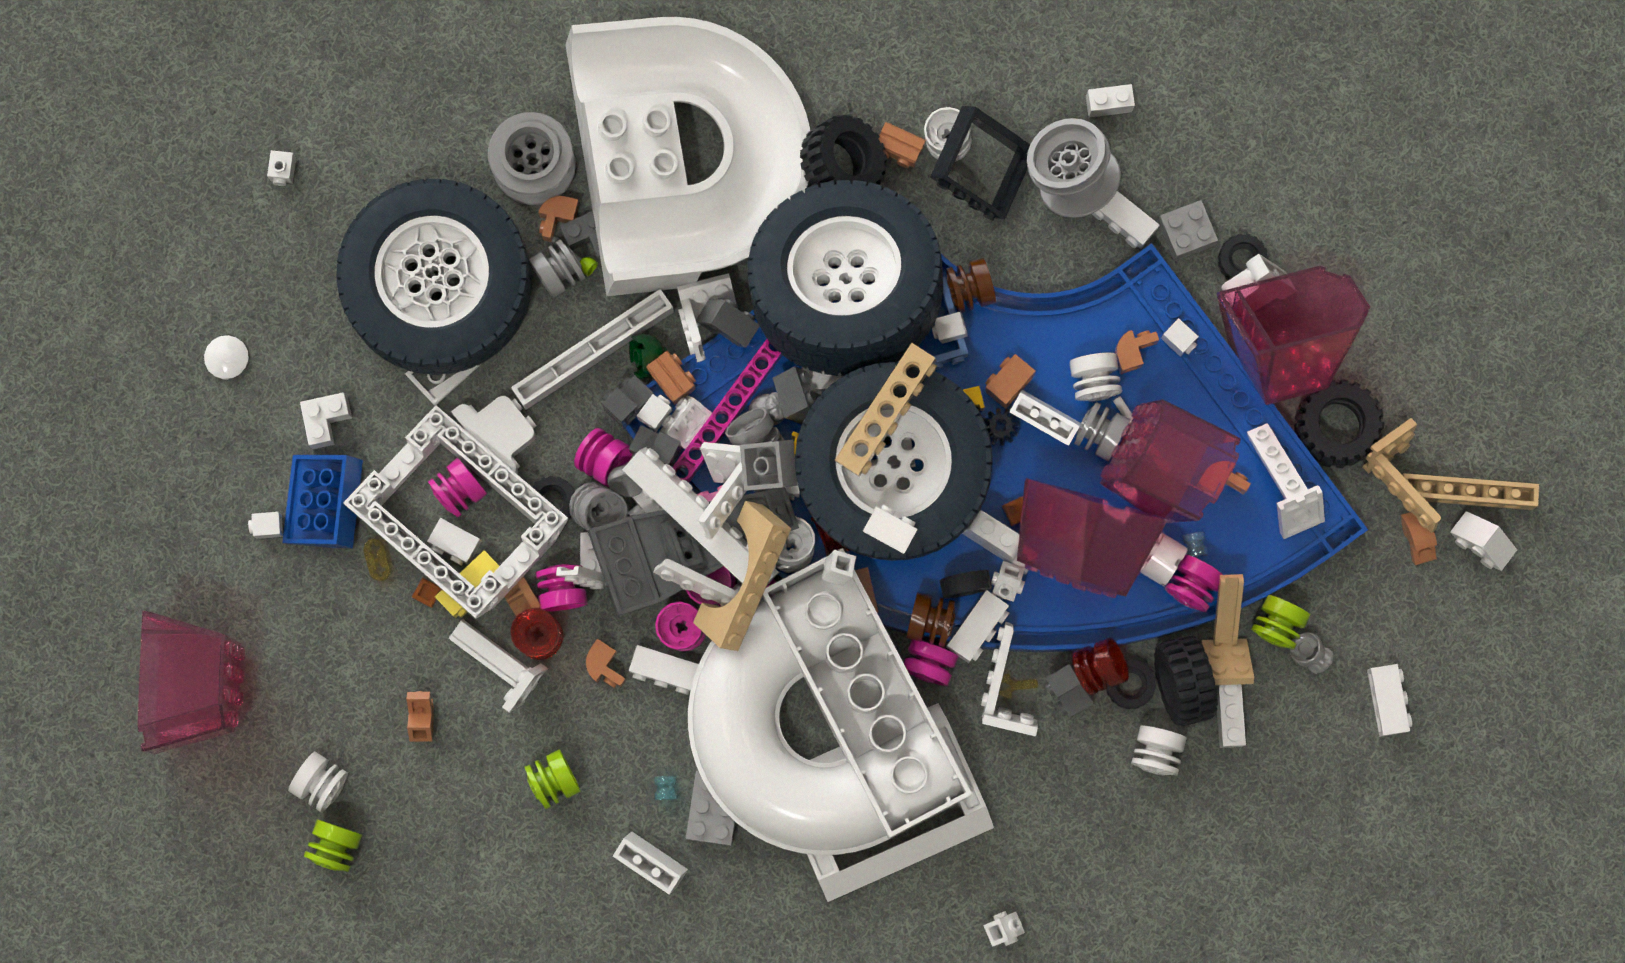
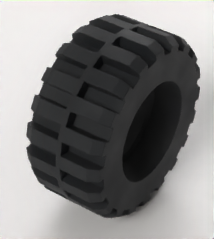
(856, 139)
(1362, 406)
(1185, 680)

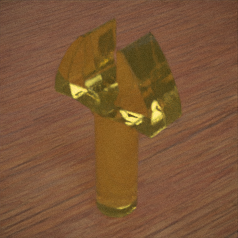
(1016, 685)

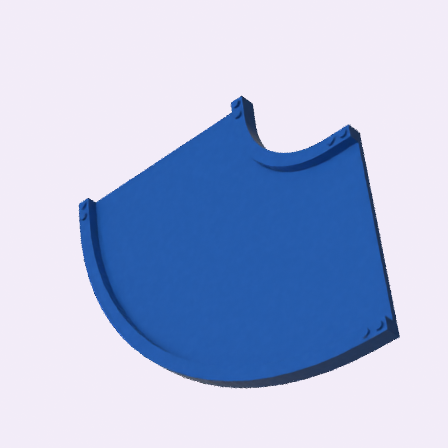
(1046, 335)

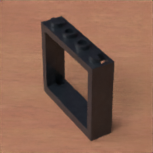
(1012, 178)

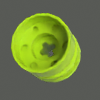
(1280, 622)
(552, 779)
(332, 846)

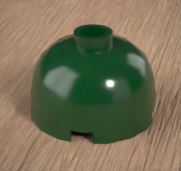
(644, 351)

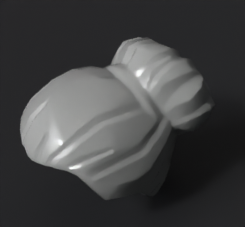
(771, 404)
(622, 483)
(1311, 653)

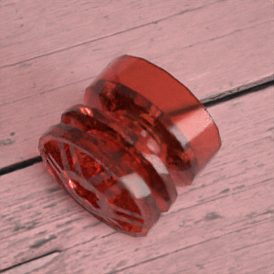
(529, 623)
(1100, 666)

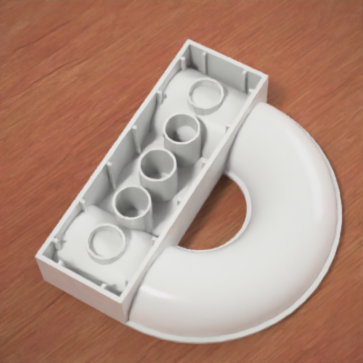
(646, 216)
(894, 753)

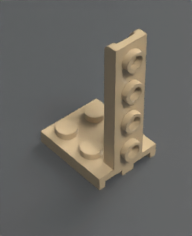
(1380, 465)
(1226, 652)

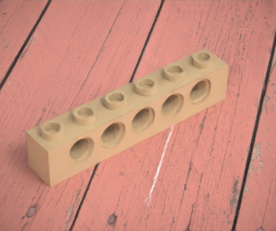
(912, 358)
(1475, 491)

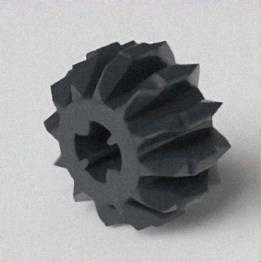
(1008, 429)

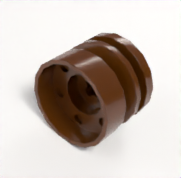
(971, 285)
(931, 619)

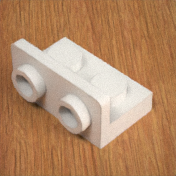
(686, 420)

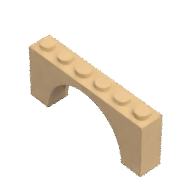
(765, 539)

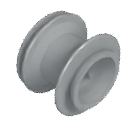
(514, 136)
(1063, 153)

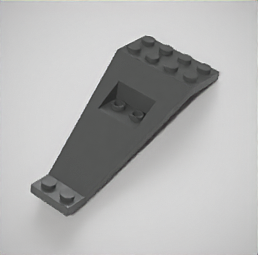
(637, 544)

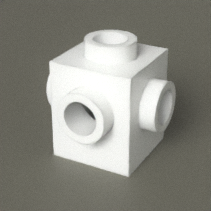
(1008, 581)
(1004, 929)

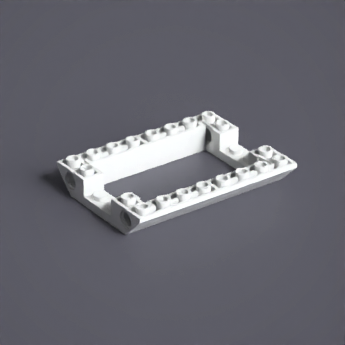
(422, 441)
(975, 822)

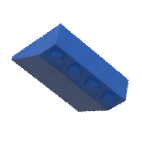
(316, 501)

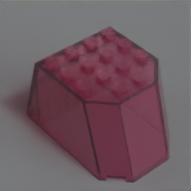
(1293, 329)
(1170, 462)
(1084, 539)
(186, 683)

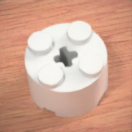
(1163, 559)

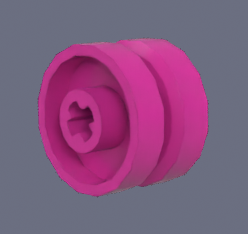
(931, 659)

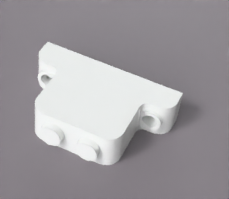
(1258, 269)
(499, 428)
(995, 538)

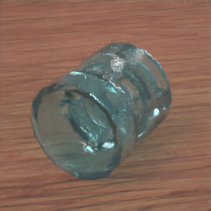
(1195, 544)
(665, 793)

